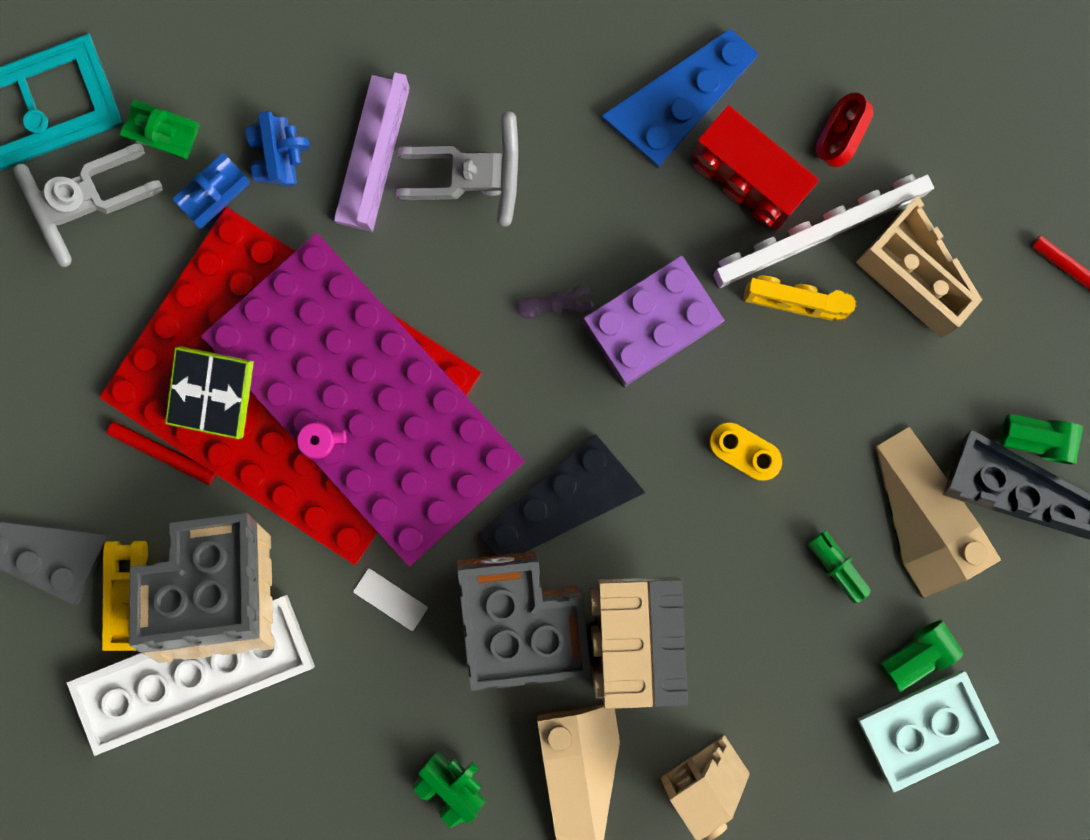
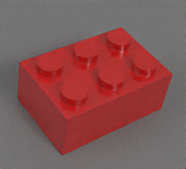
(752, 168)

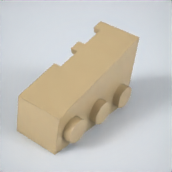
(920, 271)
(707, 788)

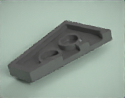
(51, 557)

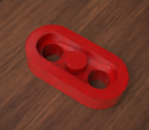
(844, 130)

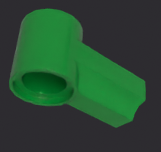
(1053, 440)
(930, 650)

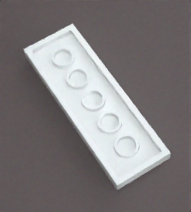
(148, 695)

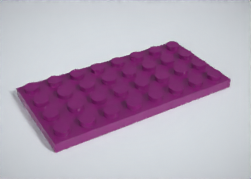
(339, 358)

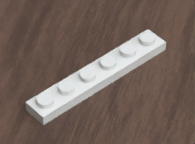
(836, 222)

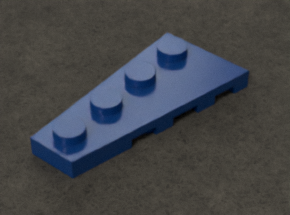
(674, 103)

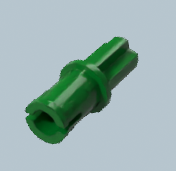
(839, 567)

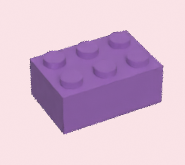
(653, 321)

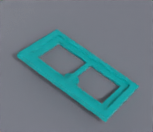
(47, 140)

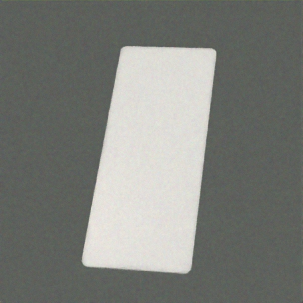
(390, 599)

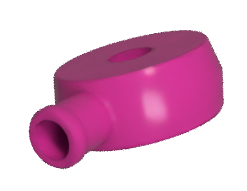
(326, 440)

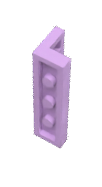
(372, 152)

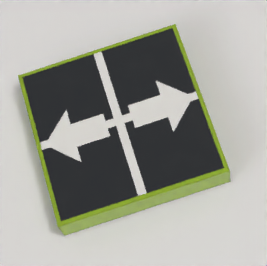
(209, 392)

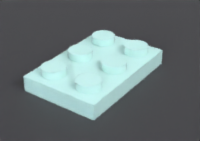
(928, 730)

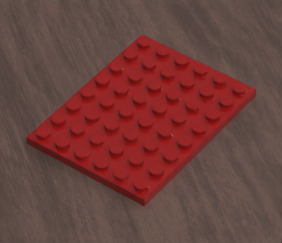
(267, 458)

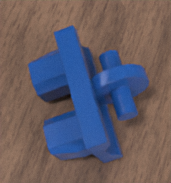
(280, 149)
(211, 190)

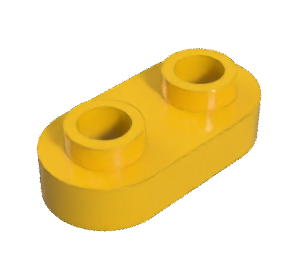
(746, 451)

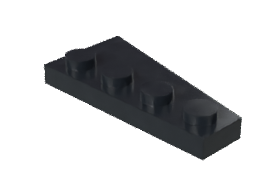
(1016, 487)
(570, 495)

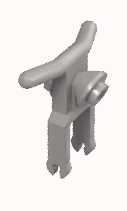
(481, 172)
(75, 197)

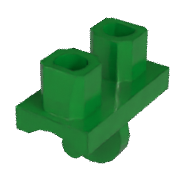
(160, 129)
(454, 786)

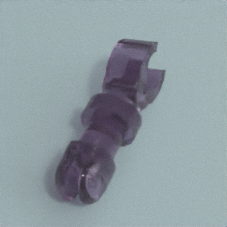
(532, 307)

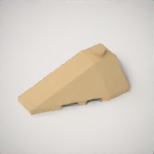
(935, 532)
(579, 769)

